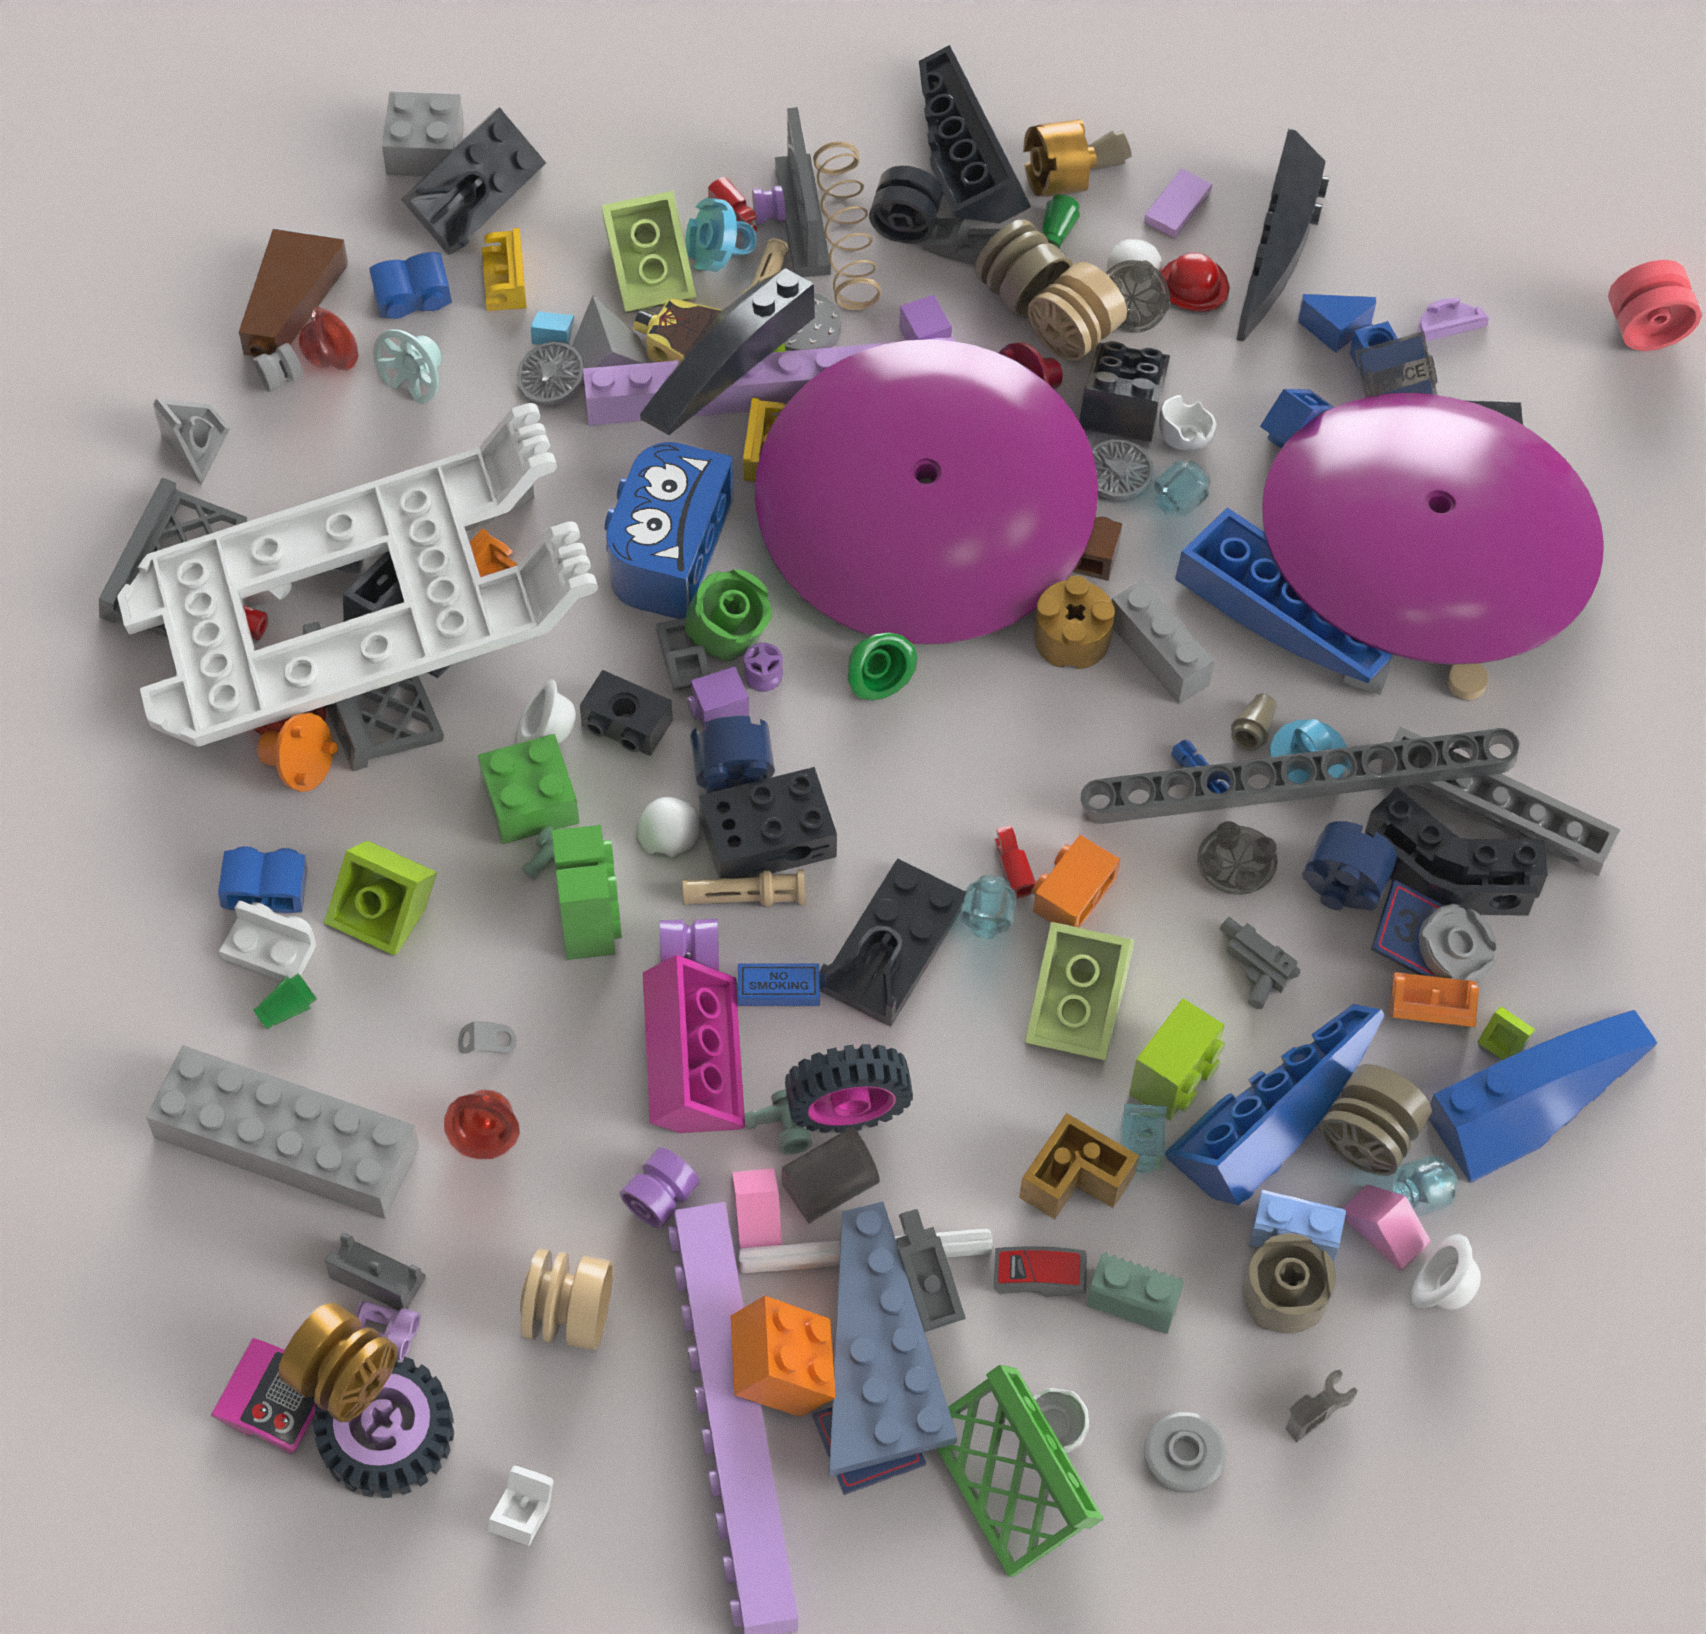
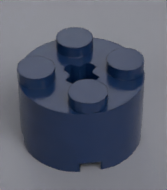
(731, 753)
(1349, 866)

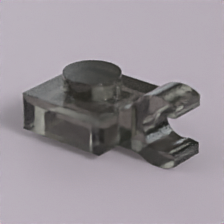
(1312, 1412)

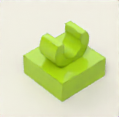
(1505, 1034)

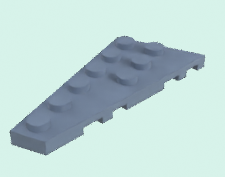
(883, 1368)

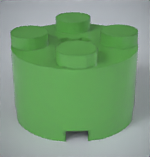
(728, 613)

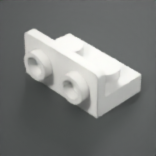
(268, 942)

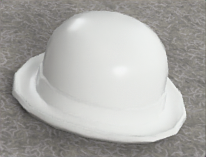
(546, 715)
(1447, 1276)

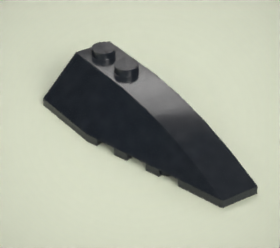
(964, 146)
(1285, 227)
(731, 347)

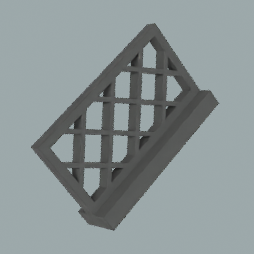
(802, 205)
(148, 535)
(355, 736)

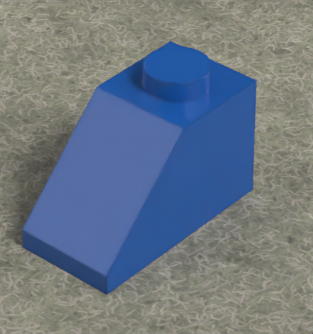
(1291, 413)

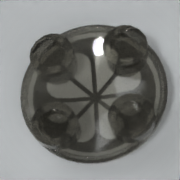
(1144, 294)
(1237, 859)

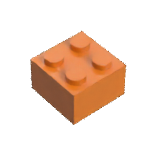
(782, 1356)

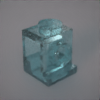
(1144, 1122)

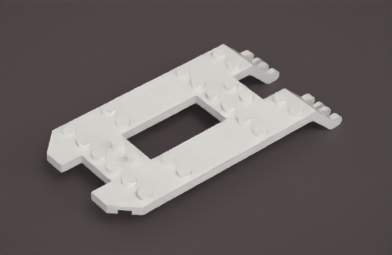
(447, 606)

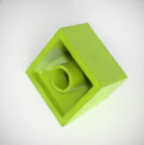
(379, 896)

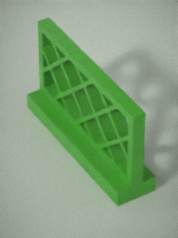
(1045, 1453)

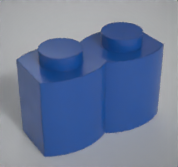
(410, 285)
(265, 878)

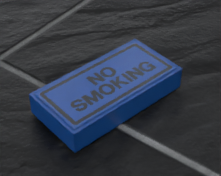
(778, 984)

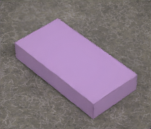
(1178, 203)

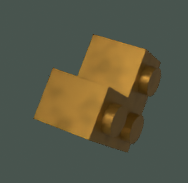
(1080, 1159)

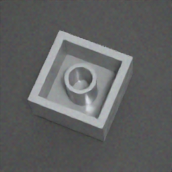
(420, 131)

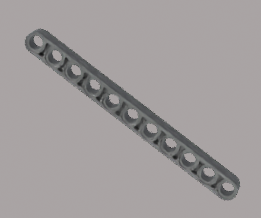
(1314, 763)

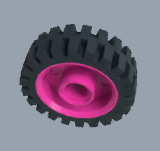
(848, 1088)

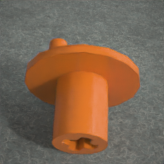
(299, 751)

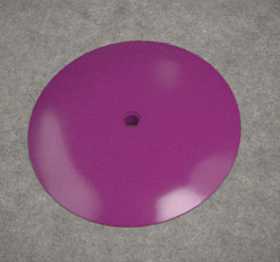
(1432, 528)
(941, 556)

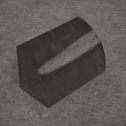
(830, 1175)

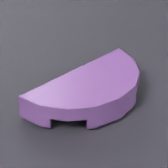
(1451, 318)

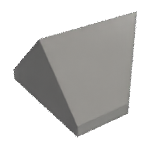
(606, 340)
(192, 432)

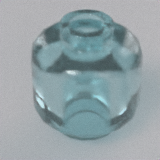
(1181, 488)
(989, 906)
(1426, 1184)

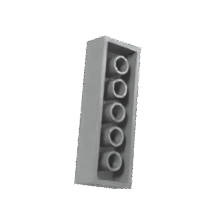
(283, 1131)

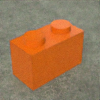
(1076, 883)

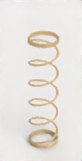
(856, 278)

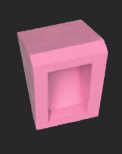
(757, 1208)
(1387, 1224)

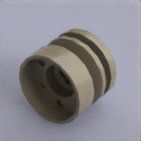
(1020, 265)
(1375, 1119)

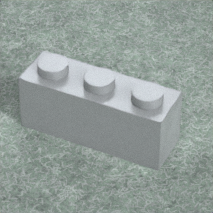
(1161, 642)

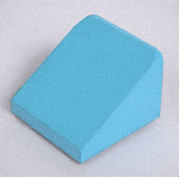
(551, 327)

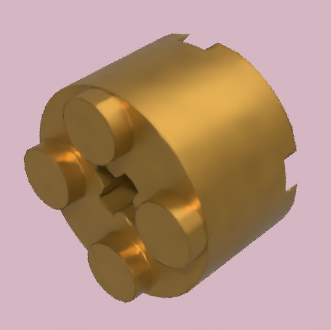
(1058, 158)
(1073, 623)

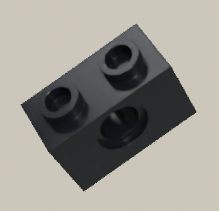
(615, 696)

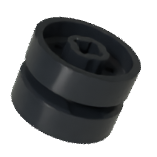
(906, 204)

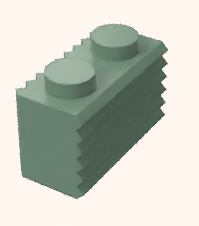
(1134, 1293)

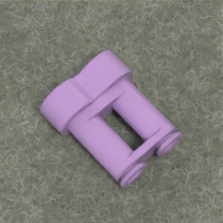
(400, 1324)

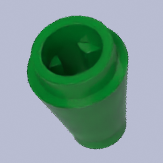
(1059, 218)
(286, 1000)

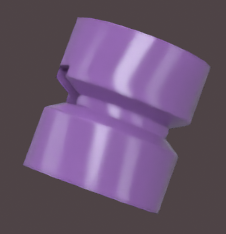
(693, 942)
(664, 1181)

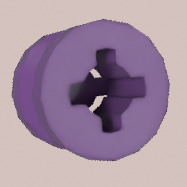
(769, 205)
(769, 660)

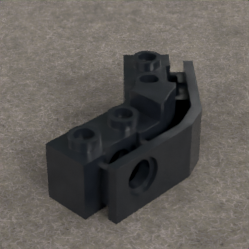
(1471, 862)

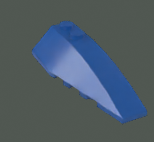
(1238, 576)
(1534, 1093)
(1254, 1133)

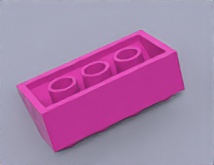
(692, 1047)

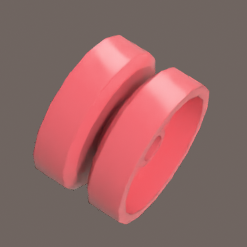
(1654, 305)

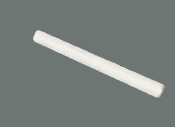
(828, 1252)

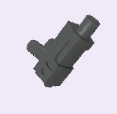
(1265, 963)

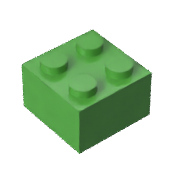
(528, 788)

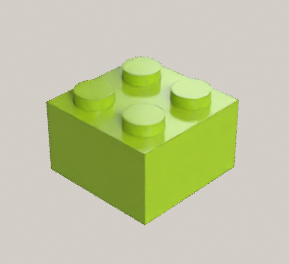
(1178, 1059)

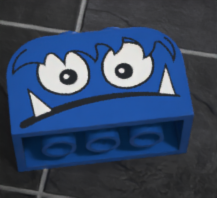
(667, 526)

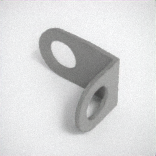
(484, 1037)

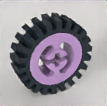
(401, 1454)

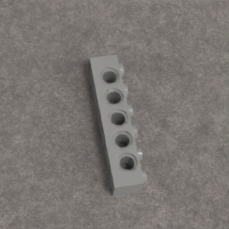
(1521, 812)

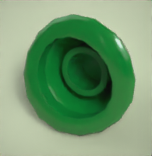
(881, 666)

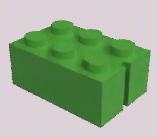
(586, 891)

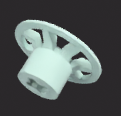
(413, 360)

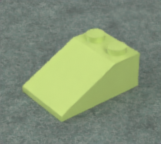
(648, 251)
(1079, 990)

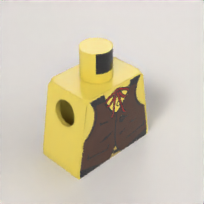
(673, 329)

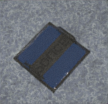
(1398, 367)

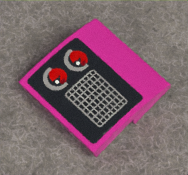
(261, 1403)

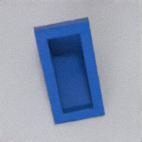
(1335, 317)

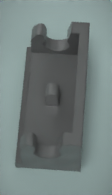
(374, 1273)

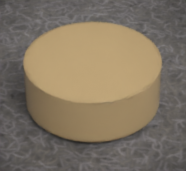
(1467, 681)

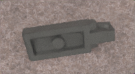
(928, 1273)

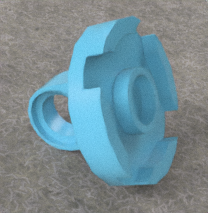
(713, 235)
(1305, 737)

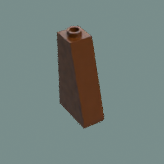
(289, 285)

